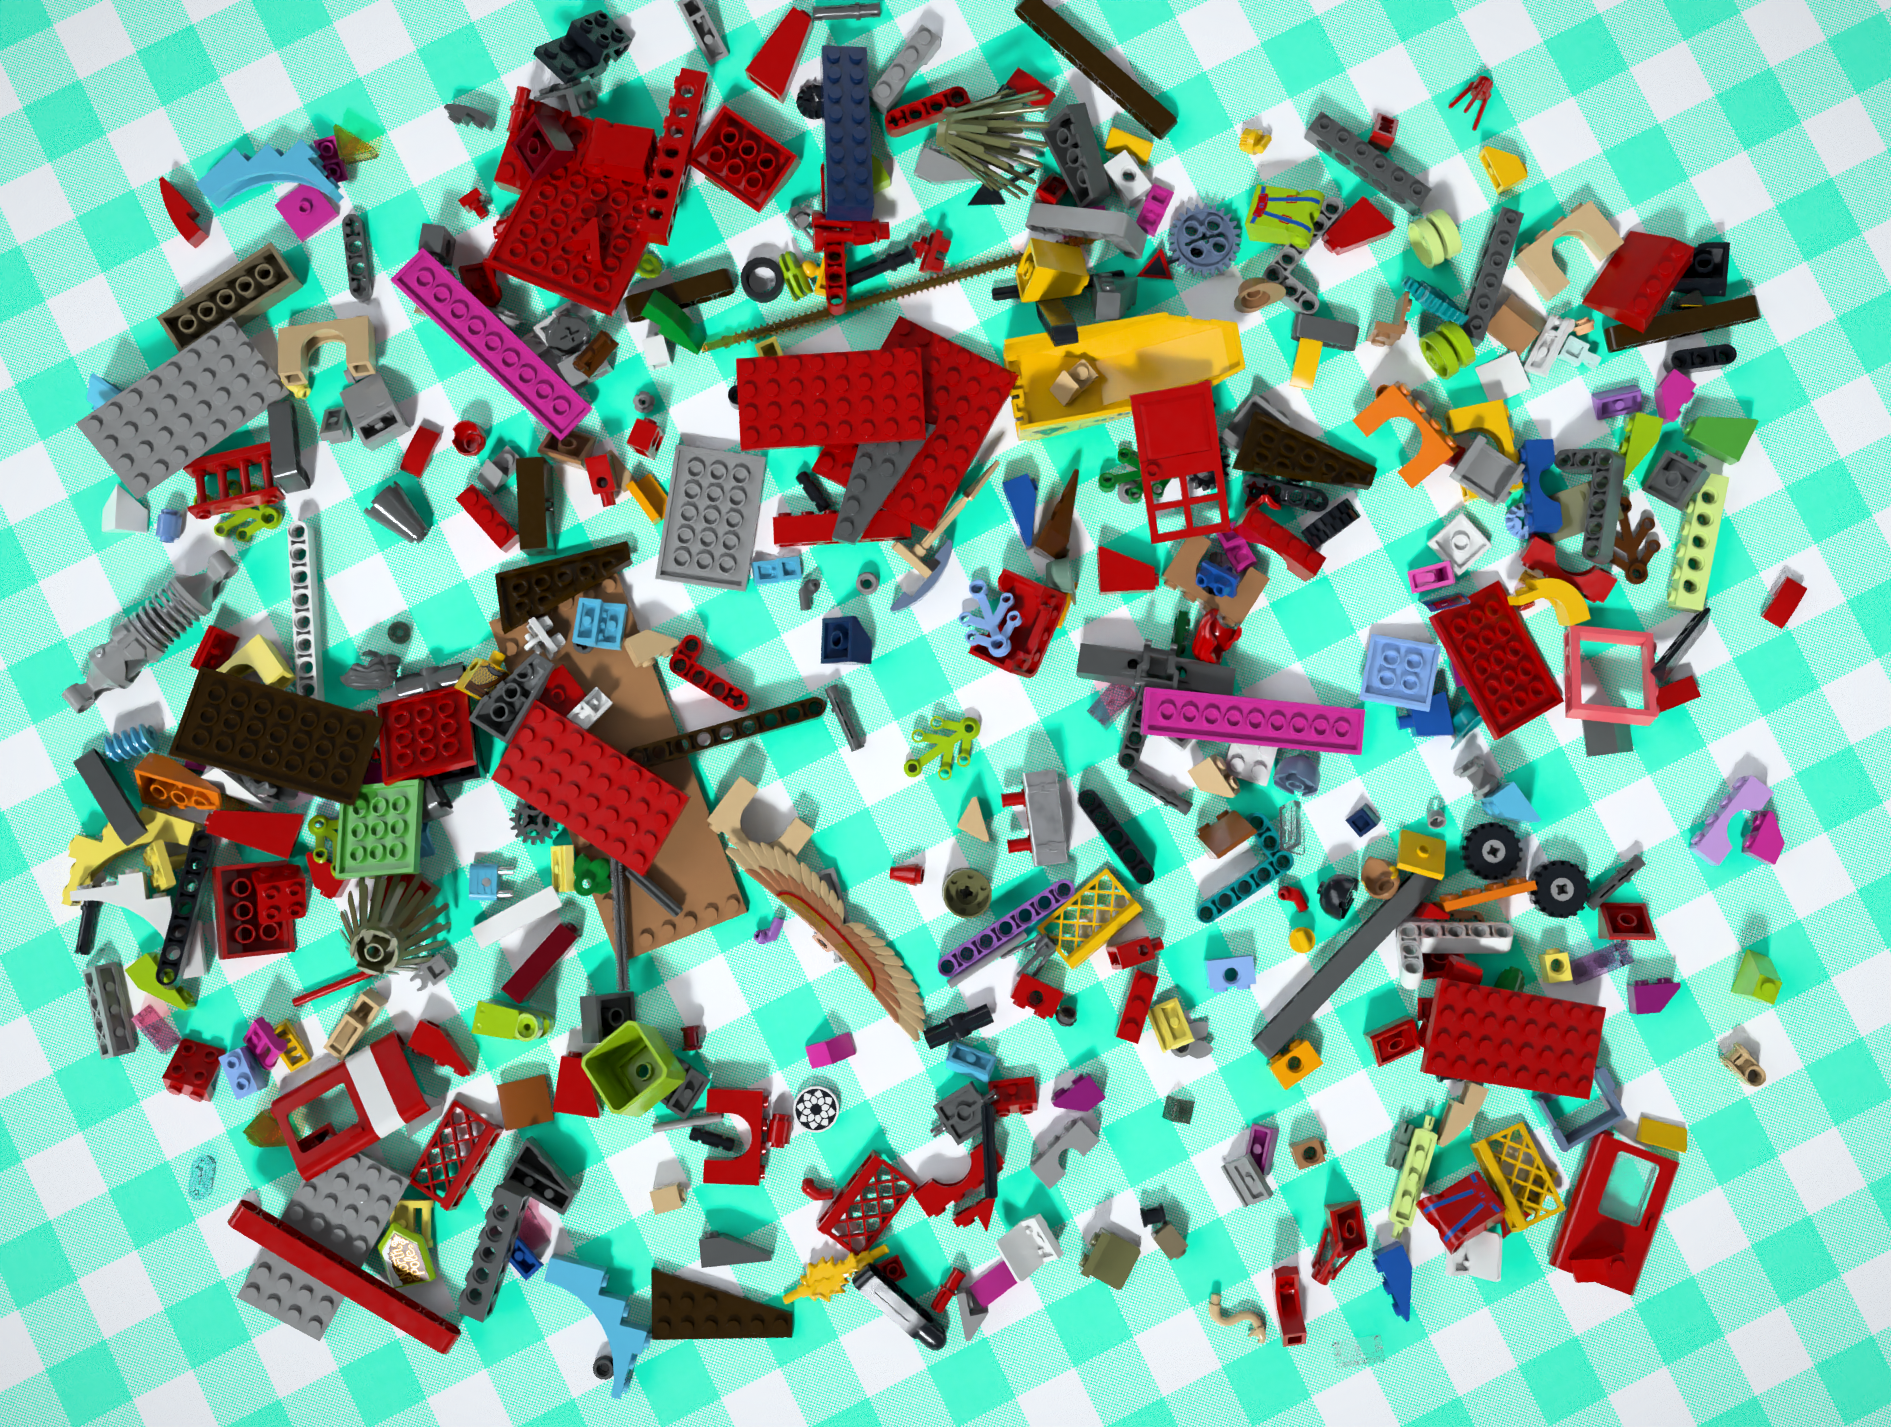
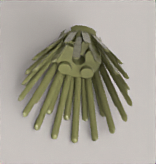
(968, 133)
(383, 937)

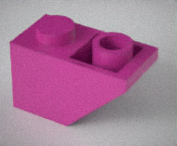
(1671, 395)
(1764, 840)

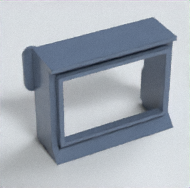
(1593, 1126)

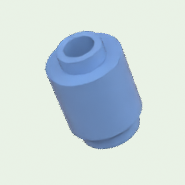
(168, 525)

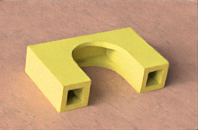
(261, 657)

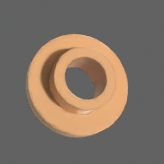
(1584, 326)

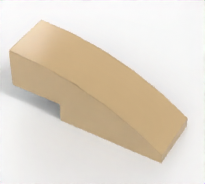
(355, 1024)
(1460, 1113)

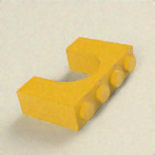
(1488, 419)

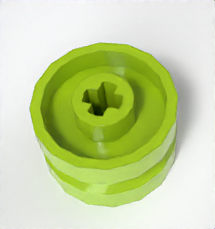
(1447, 349)

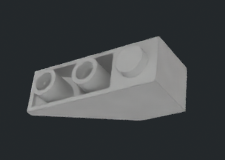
(940, 169)

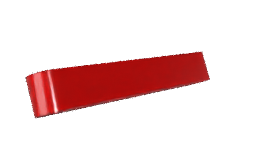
(834, 268)

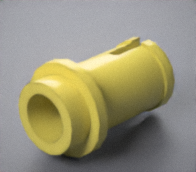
(301, 391)

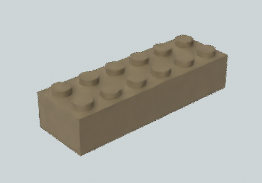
(238, 293)

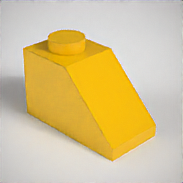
(1503, 169)

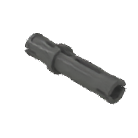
(851, 11)
(833, 692)
(1165, 795)
(1613, 883)

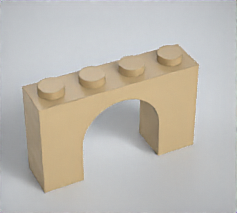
(1586, 225)
(300, 341)
(728, 814)

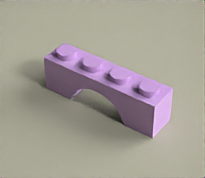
(1713, 842)

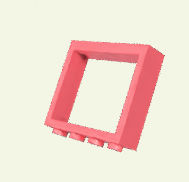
(1572, 676)

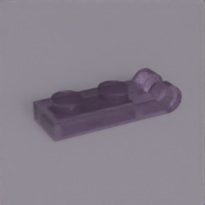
(1600, 962)

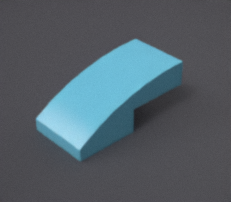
(776, 571)

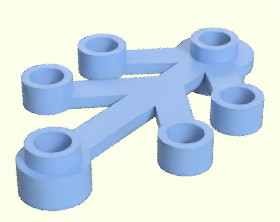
(991, 621)

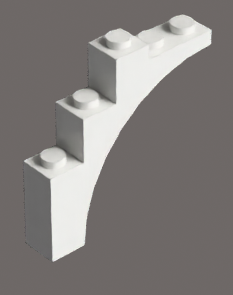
(134, 895)

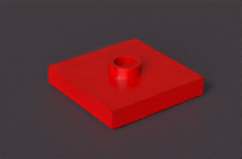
(562, 691)

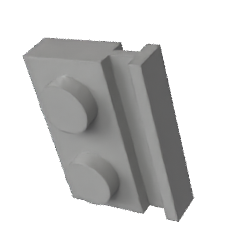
(1247, 1180)

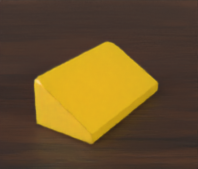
(1121, 140)
(1662, 1134)

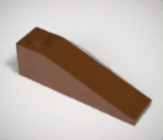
(1056, 533)

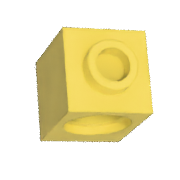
(1563, 973)

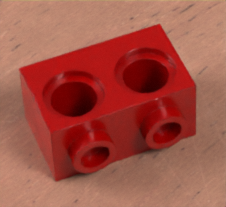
(645, 438)

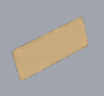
(623, 474)

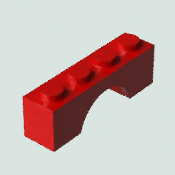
(1261, 529)
(1594, 582)
(1459, 970)
(935, 1195)

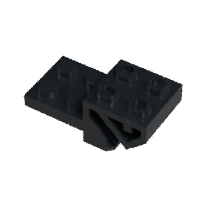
(584, 48)

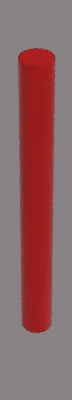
(330, 988)

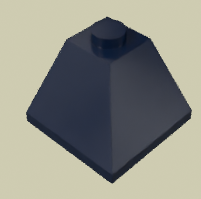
(845, 642)

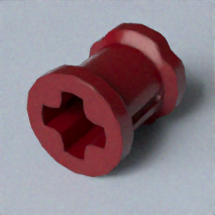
(691, 1038)

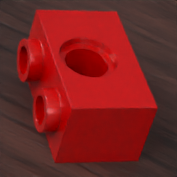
(1050, 996)

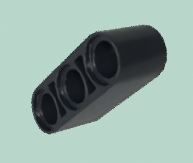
(1710, 358)

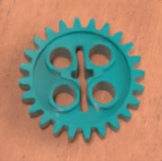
(1435, 300)

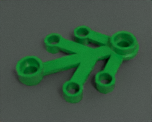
(1108, 487)

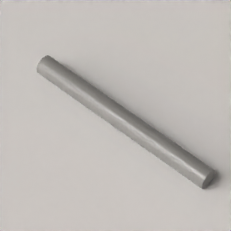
(987, 959)

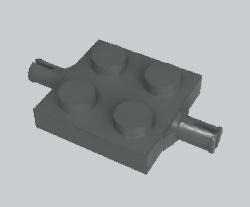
(961, 1113)

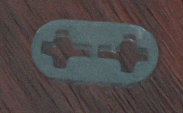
(207, 1177)

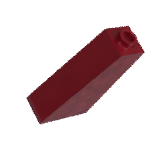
(542, 963)

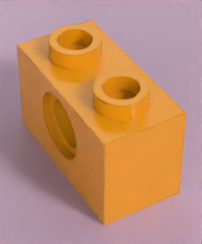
(1307, 1058)

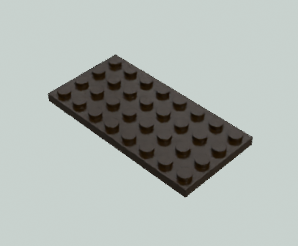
(276, 736)

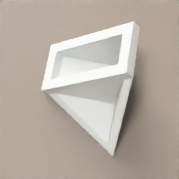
(124, 514)

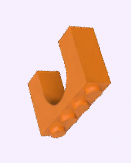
(1435, 446)

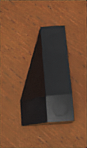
(1707, 270)

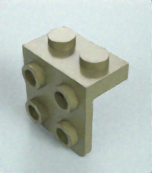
(1109, 1258)

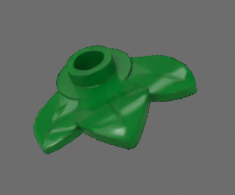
(593, 872)

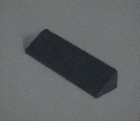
(1681, 645)

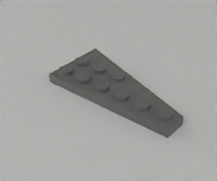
(872, 478)

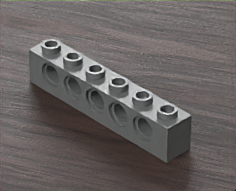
(1367, 163)
(1491, 273)
(516, 1199)

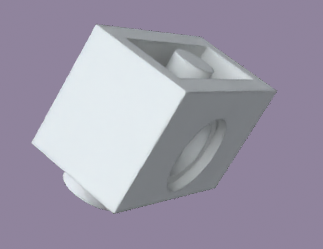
(1128, 191)

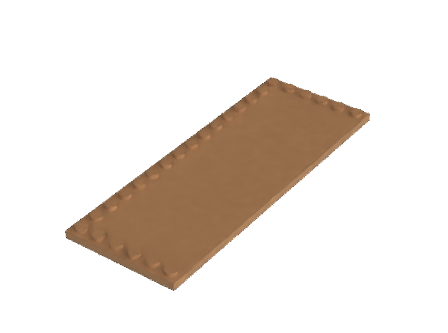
(692, 860)

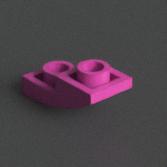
(329, 155)

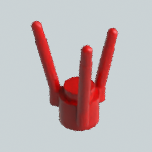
(1479, 90)
(1324, 1270)

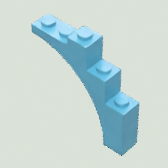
(241, 172)
(625, 1337)

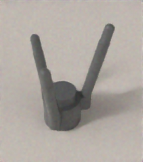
(1044, 947)

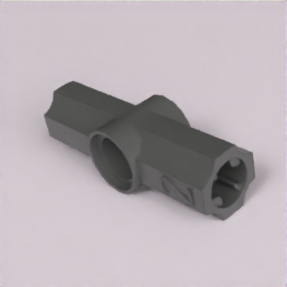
(429, 679)

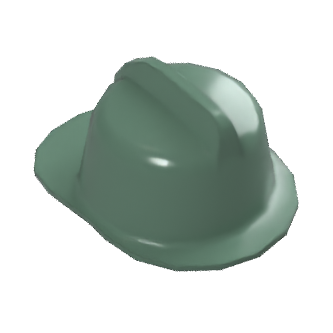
(1060, 577)

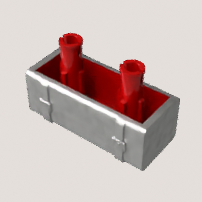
(1044, 818)

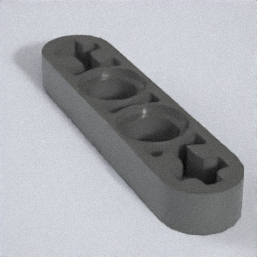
(358, 257)

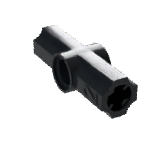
(958, 1026)

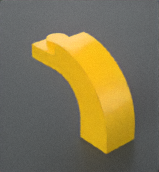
(1564, 598)

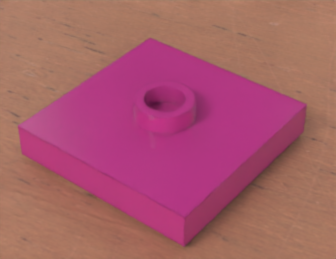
(306, 211)

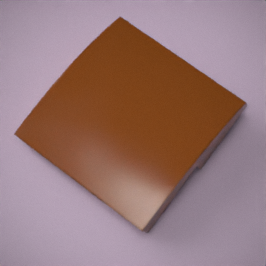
(524, 1102)

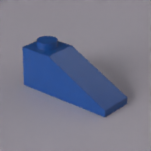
(1021, 499)

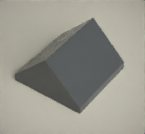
(1606, 737)

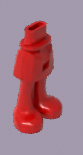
(859, 234)

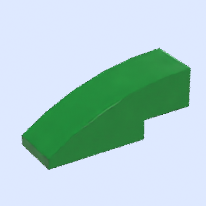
(674, 322)

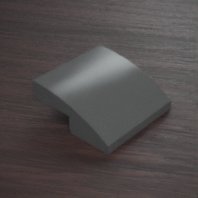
(687, 1094)

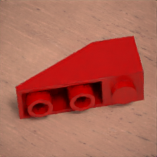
(438, 1044)

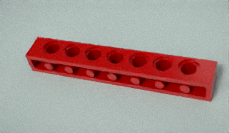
(660, 230)

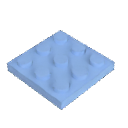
(1400, 672)

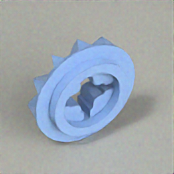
(1514, 524)

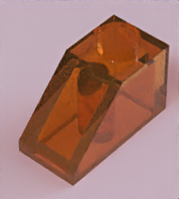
(265, 1131)

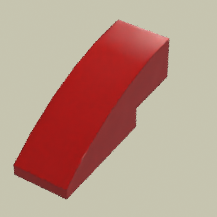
(182, 214)

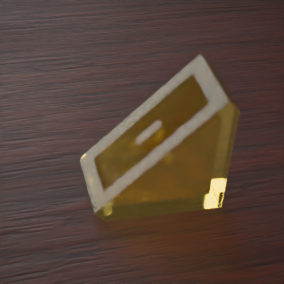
(351, 148)

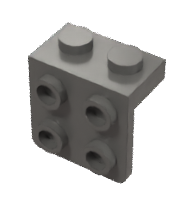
(578, 94)

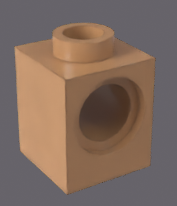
(1297, 1152)

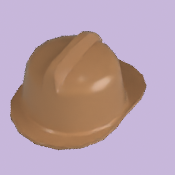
(1256, 294)

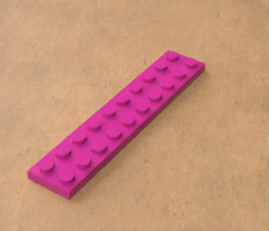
(491, 344)
(1252, 721)

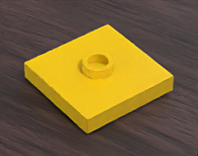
(1421, 854)

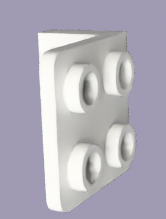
(1028, 1246)
(1477, 1257)

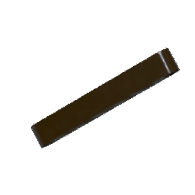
(1684, 323)

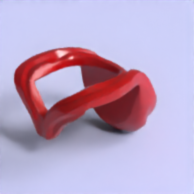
(1263, 498)

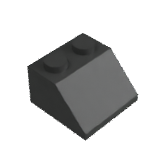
(605, 1014)

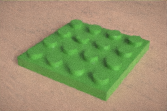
(381, 831)

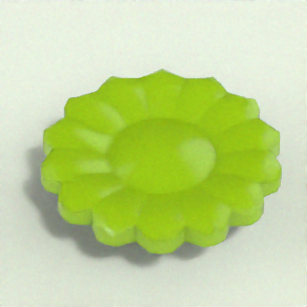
(649, 266)

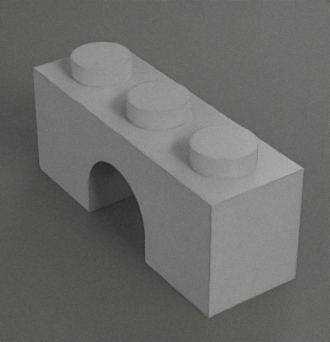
(1076, 1136)

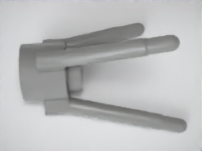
(800, 219)

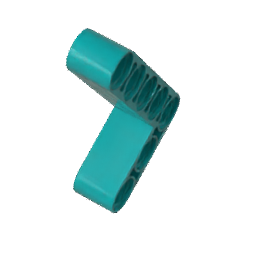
(1250, 876)

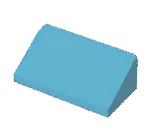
(970, 1062)

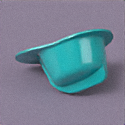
(1464, 721)

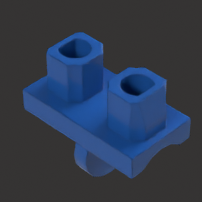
(1218, 578)

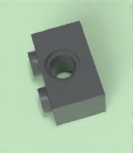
(438, 243)

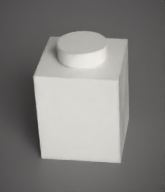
(656, 351)

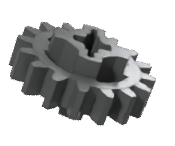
(526, 827)

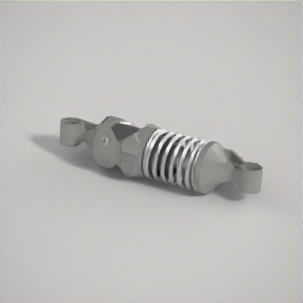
(146, 634)

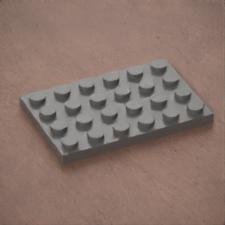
(710, 518)

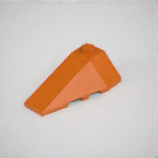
(167, 784)

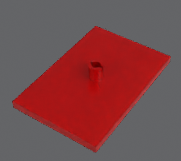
(1496, 660)

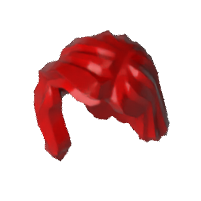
(1213, 638)

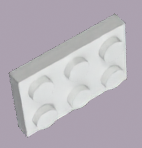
(1250, 762)

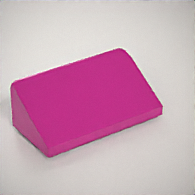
(993, 1284)

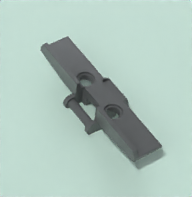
(1110, 666)

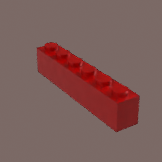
(818, 528)

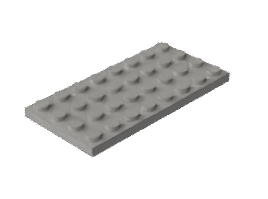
(183, 408)
(340, 1211)

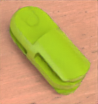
(794, 276)

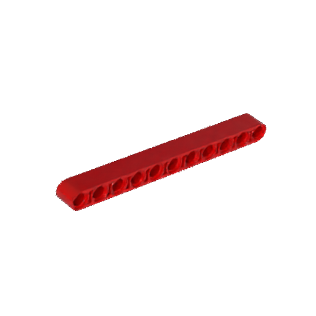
(344, 1276)

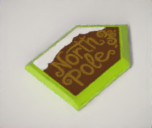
(405, 1257)

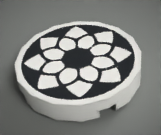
(816, 1109)

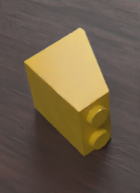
(1050, 271)

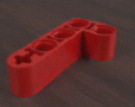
(923, 107)
(711, 679)

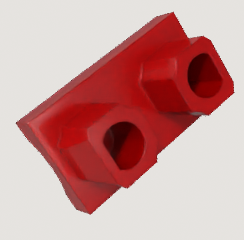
(935, 243)

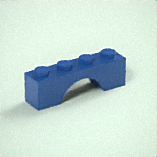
(1541, 512)

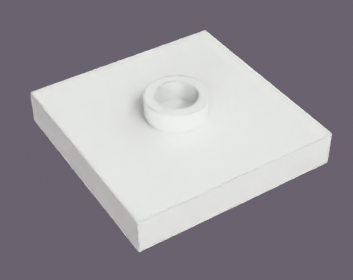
(1460, 543)

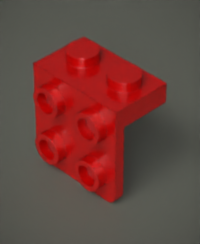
(280, 893)
(193, 1070)

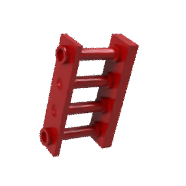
(221, 464)

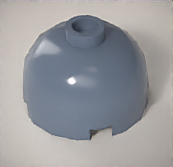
(1297, 774)

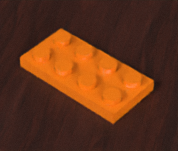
(1490, 892)

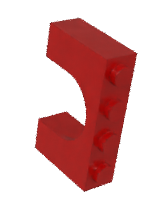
(749, 1105)

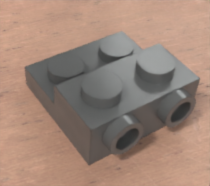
(1676, 479)

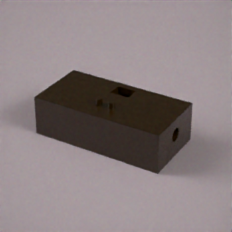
(535, 506)

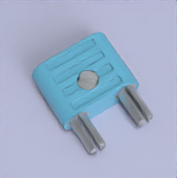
(485, 882)

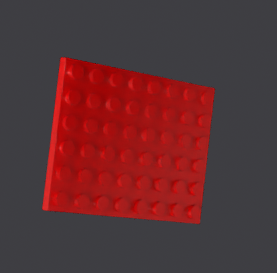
(554, 209)
(963, 402)

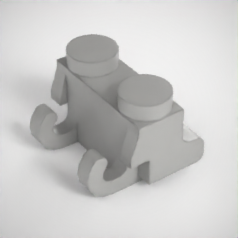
(1478, 776)

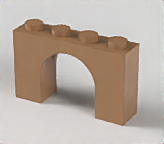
(1182, 576)

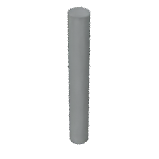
(688, 1122)

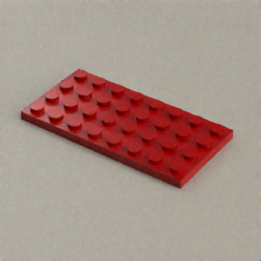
(830, 399)
(590, 787)
(1512, 1039)

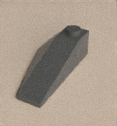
(510, 702)

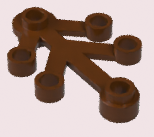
(1630, 546)

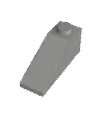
(702, 29)

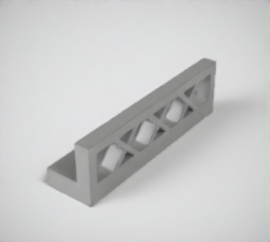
(108, 1010)

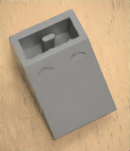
(374, 412)

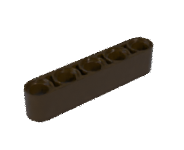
(684, 292)

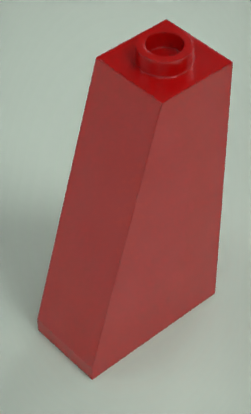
(780, 56)
(261, 830)

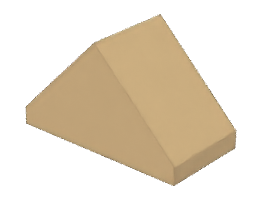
(973, 822)

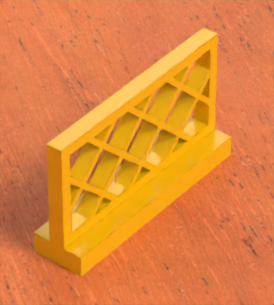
(1103, 934)
(1503, 1190)

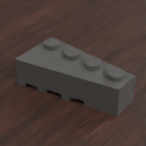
(1077, 155)

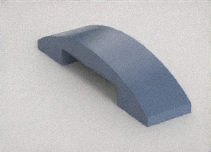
(905, 601)

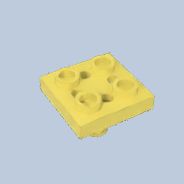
(162, 865)

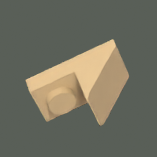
(1073, 382)

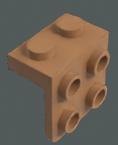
(1387, 333)

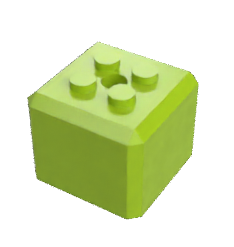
(616, 1069)

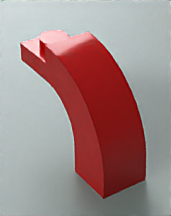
(1287, 1306)

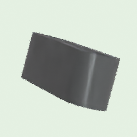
(1332, 333)

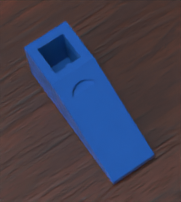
(1397, 1273)

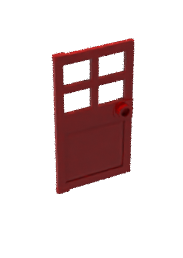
(1178, 439)

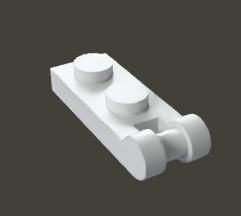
(1548, 345)

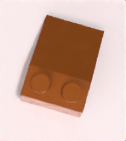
(1224, 834)

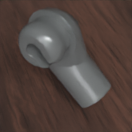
(806, 591)

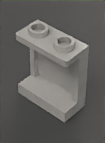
(1234, 433)
(1487, 472)

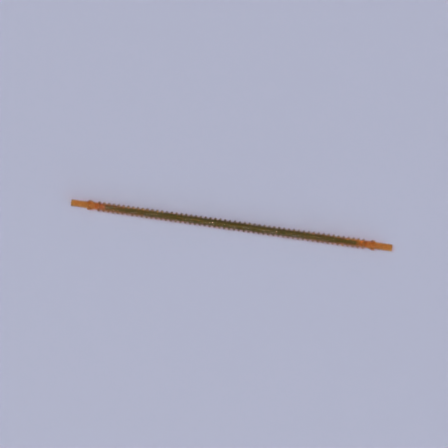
(727, 341)

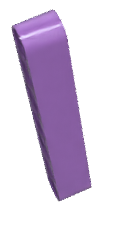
(998, 937)

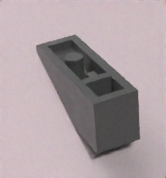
(725, 1250)

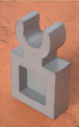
(434, 971)

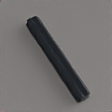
(989, 1151)

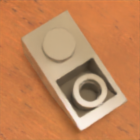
(648, 646)
(1213, 777)

